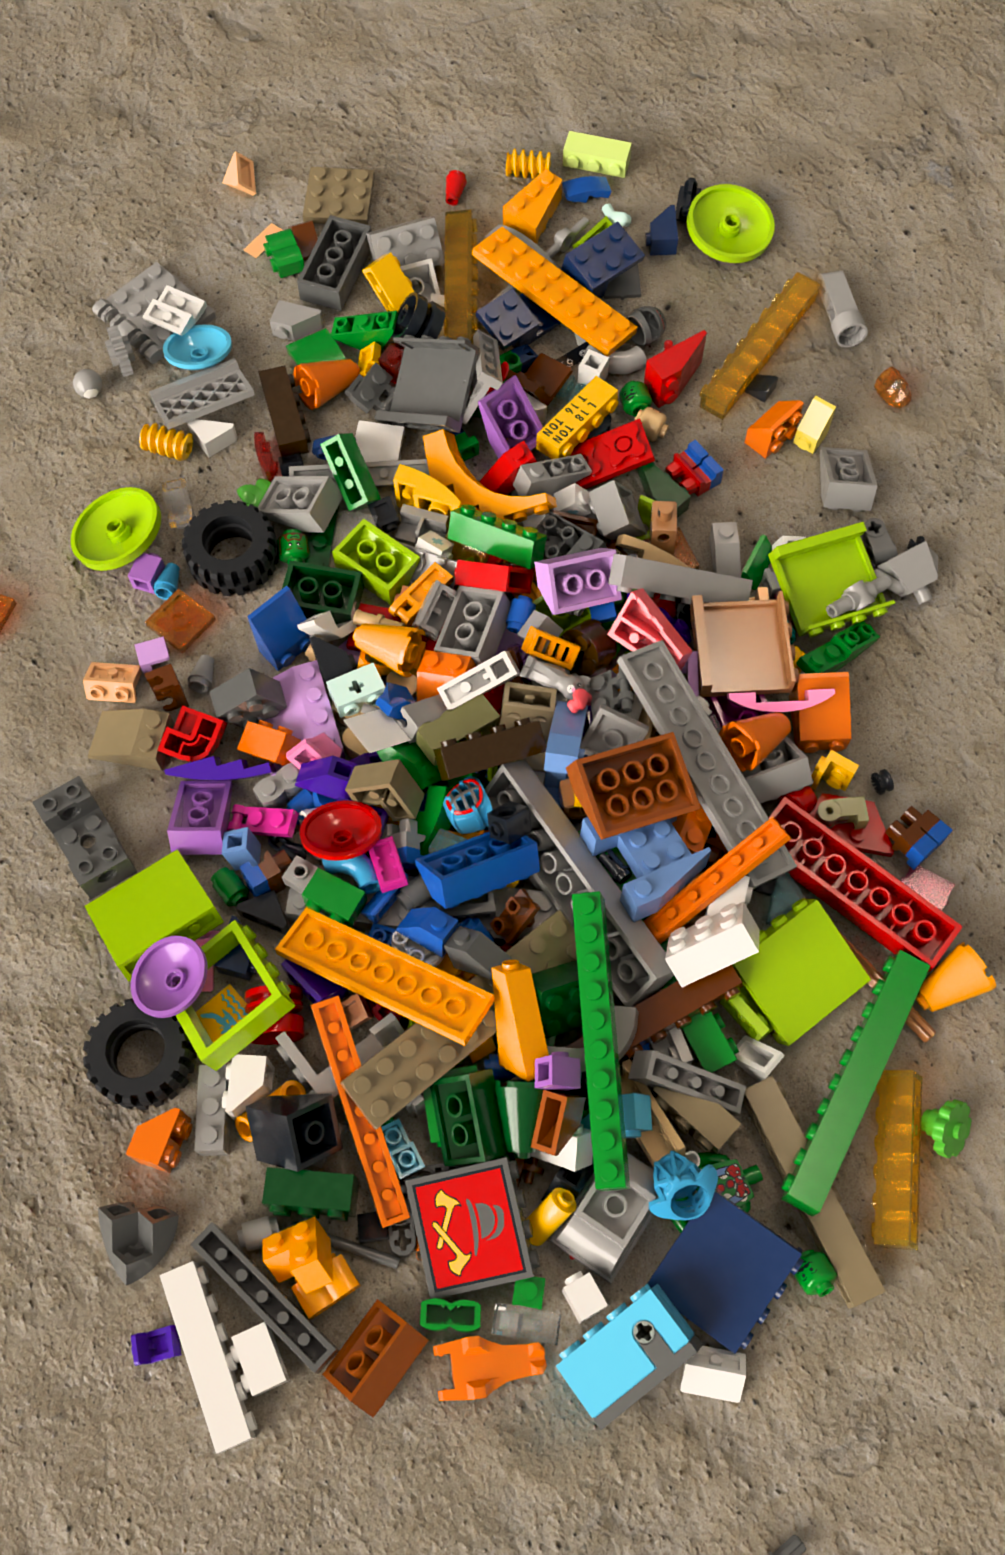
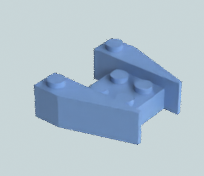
(563, 746)
(656, 859)

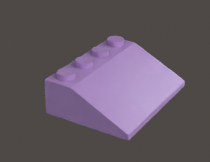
(307, 705)

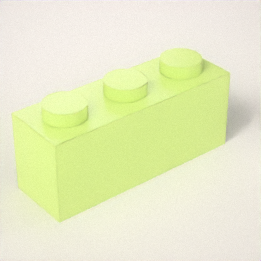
(596, 154)

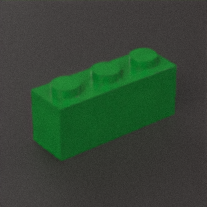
(350, 471)

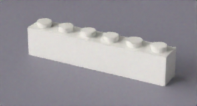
(208, 1357)

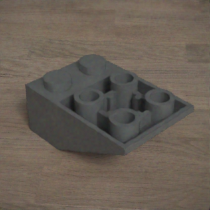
(565, 537)

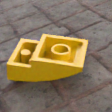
(423, 491)

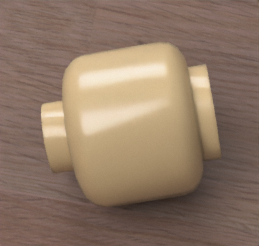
(653, 423)

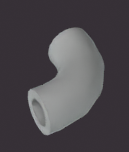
(624, 361)

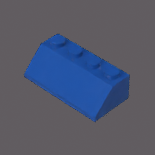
(476, 868)

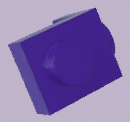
(155, 1345)

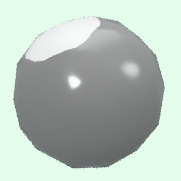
(87, 383)

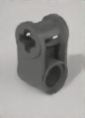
(878, 542)

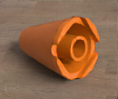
(324, 380)
(754, 738)

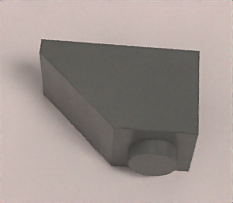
(474, 952)

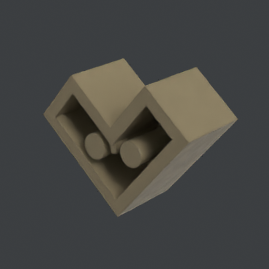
(387, 785)

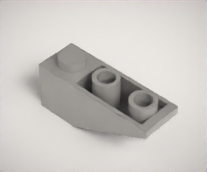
(550, 475)

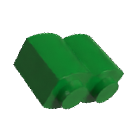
(284, 253)
(441, 1315)

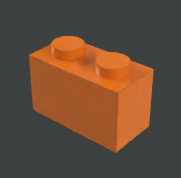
(267, 743)

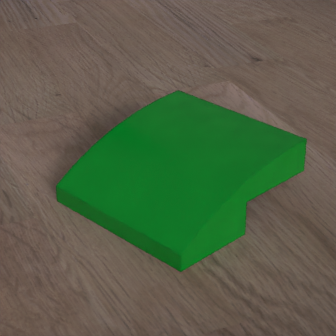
(315, 348)

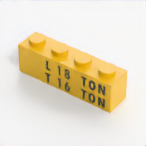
(577, 419)

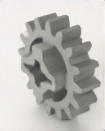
(120, 350)

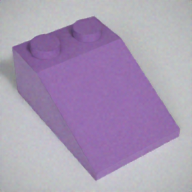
(509, 417)
(200, 817)

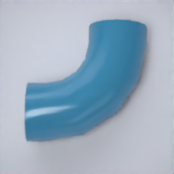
(359, 868)

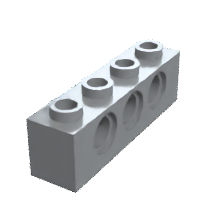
(672, 1074)

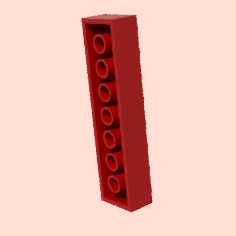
(863, 889)

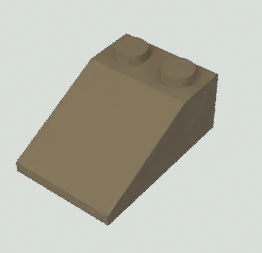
(131, 737)

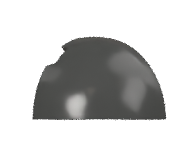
(136, 1237)

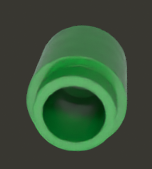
(229, 887)

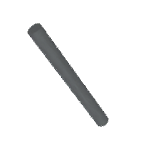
(362, 1250)

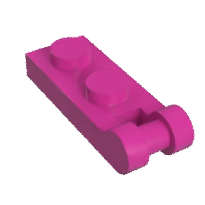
(264, 820)

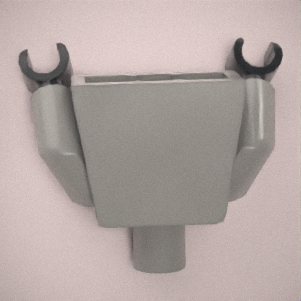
(911, 570)

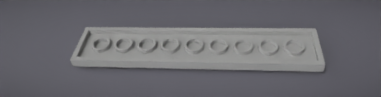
(710, 766)

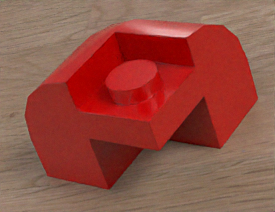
(193, 736)

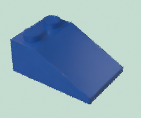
(277, 630)

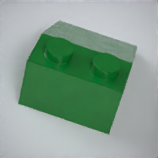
(415, 762)

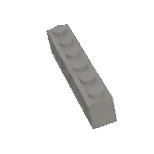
(676, 581)

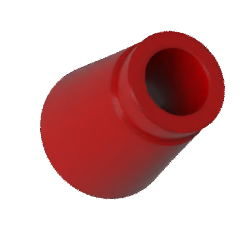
(455, 185)

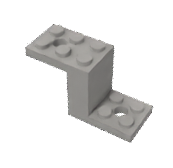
(324, 1081)

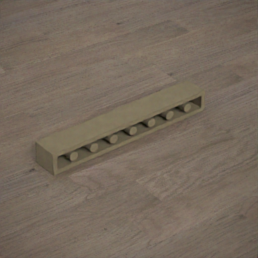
(831, 1227)

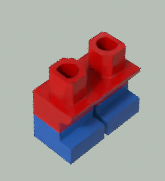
(695, 469)

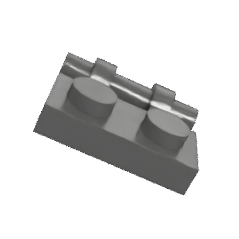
(370, 389)
(605, 691)

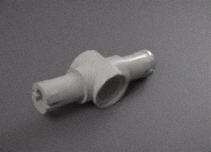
(859, 596)

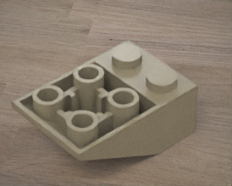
(529, 701)
(702, 1119)

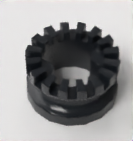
(882, 781)

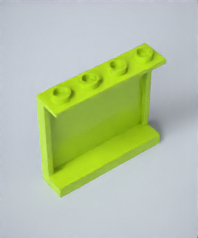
(816, 574)
(150, 907)
(800, 970)

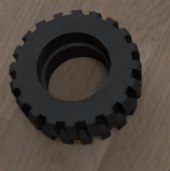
(226, 522)
(150, 1088)

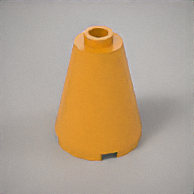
(393, 646)
(955, 980)

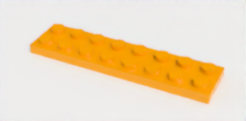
(554, 291)
(386, 976)

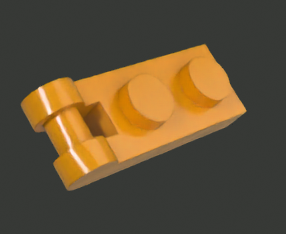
(417, 592)

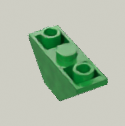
(364, 329)

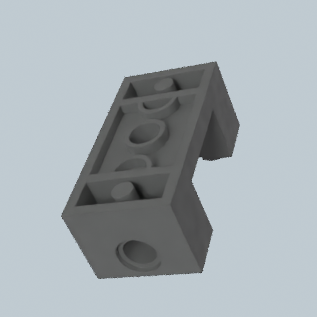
(75, 816)

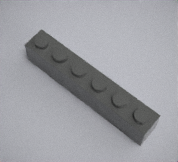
(265, 1298)

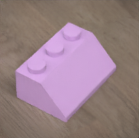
(577, 580)

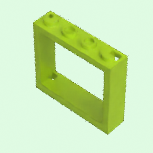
(257, 1021)

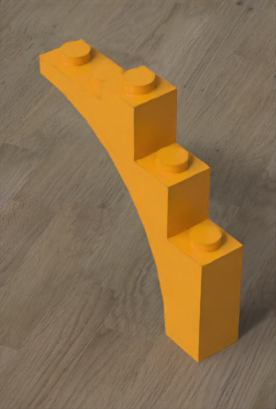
(449, 469)

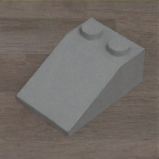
(847, 479)
(301, 502)

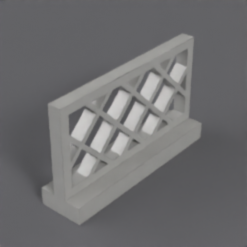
(486, 372)
(201, 385)

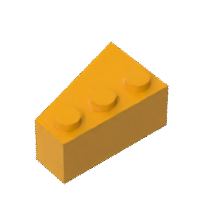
(534, 205)

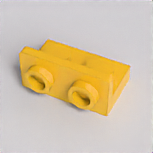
(834, 770)

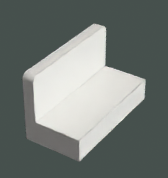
(715, 1374)

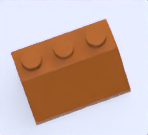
(375, 1358)

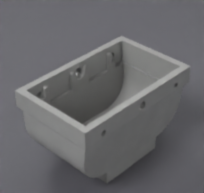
(608, 1222)

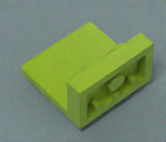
(748, 1015)

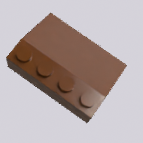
(633, 785)

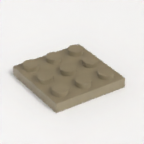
(339, 194)

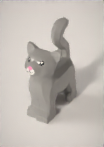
(553, 676)

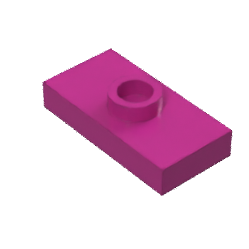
(388, 865)

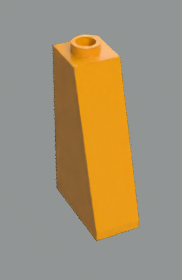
(517, 1019)

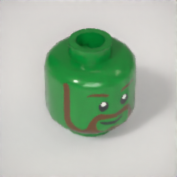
(293, 546)

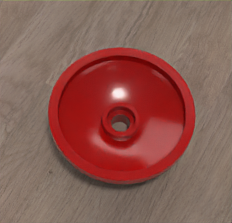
(340, 830)

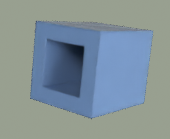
(240, 847)

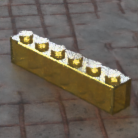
(897, 1160)

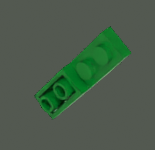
(840, 650)

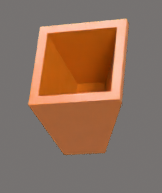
(827, 723)

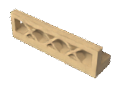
(663, 1137)

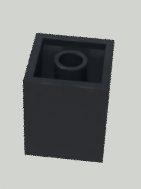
(294, 1129)

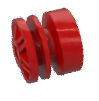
(290, 1022)

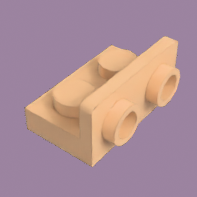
(112, 682)

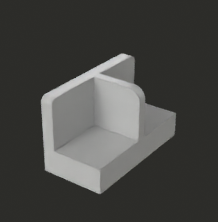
(418, 522)

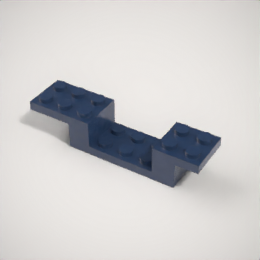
(593, 264)

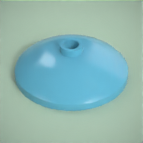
(198, 348)

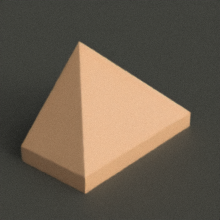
(241, 174)

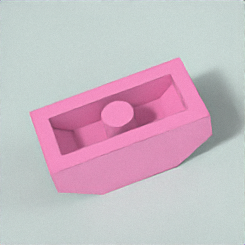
(313, 749)

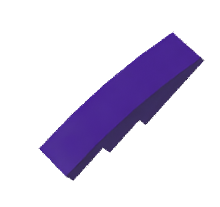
(212, 769)

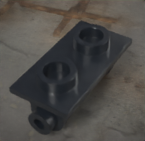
(686, 196)

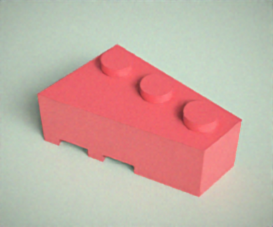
(644, 624)

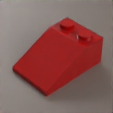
(673, 368)

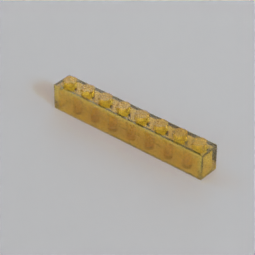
(460, 275)
(759, 345)

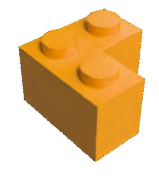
(300, 1253)

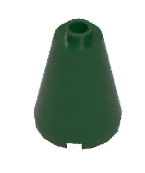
(518, 1111)

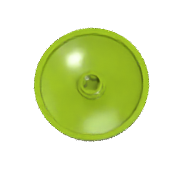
(730, 223)
(116, 528)

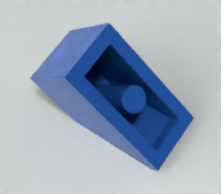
(428, 928)

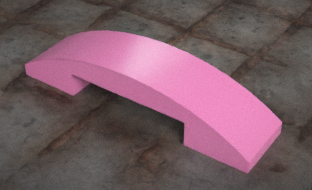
(812, 698)

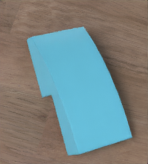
(402, 1151)

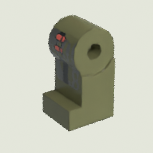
(843, 811)

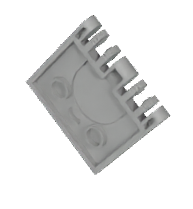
(130, 303)

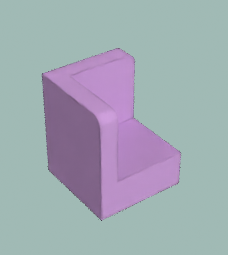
(151, 653)

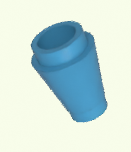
(167, 581)

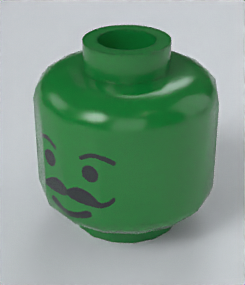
(635, 397)
(816, 1274)

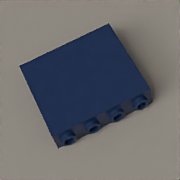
(726, 1272)

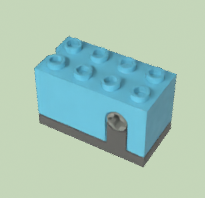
(624, 1360)

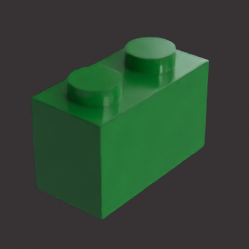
(334, 897)

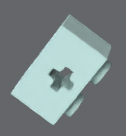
(345, 687)

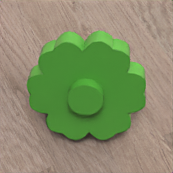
(948, 1127)

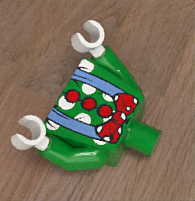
(731, 1178)

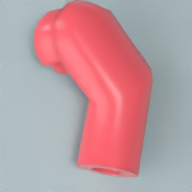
(580, 700)

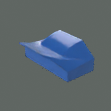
(394, 699)

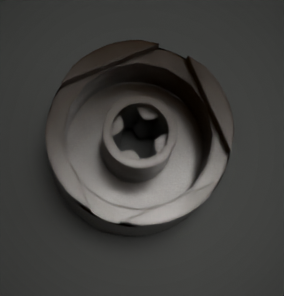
(596, 647)

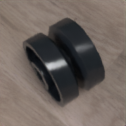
(419, 317)

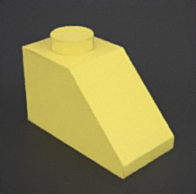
(814, 425)

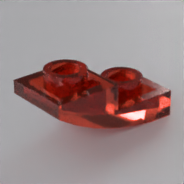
(267, 465)

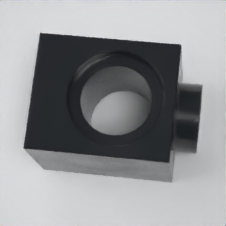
(509, 822)

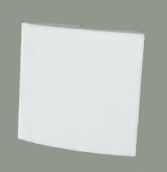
(175, 311)
(379, 441)

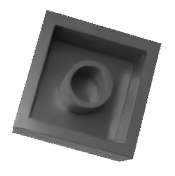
(248, 698)

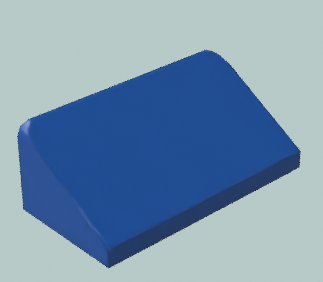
(380, 904)

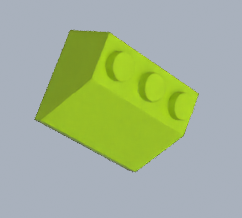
(380, 558)

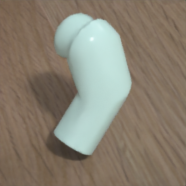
(614, 216)

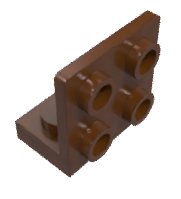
(543, 378)

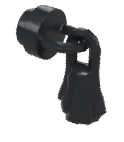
(291, 848)

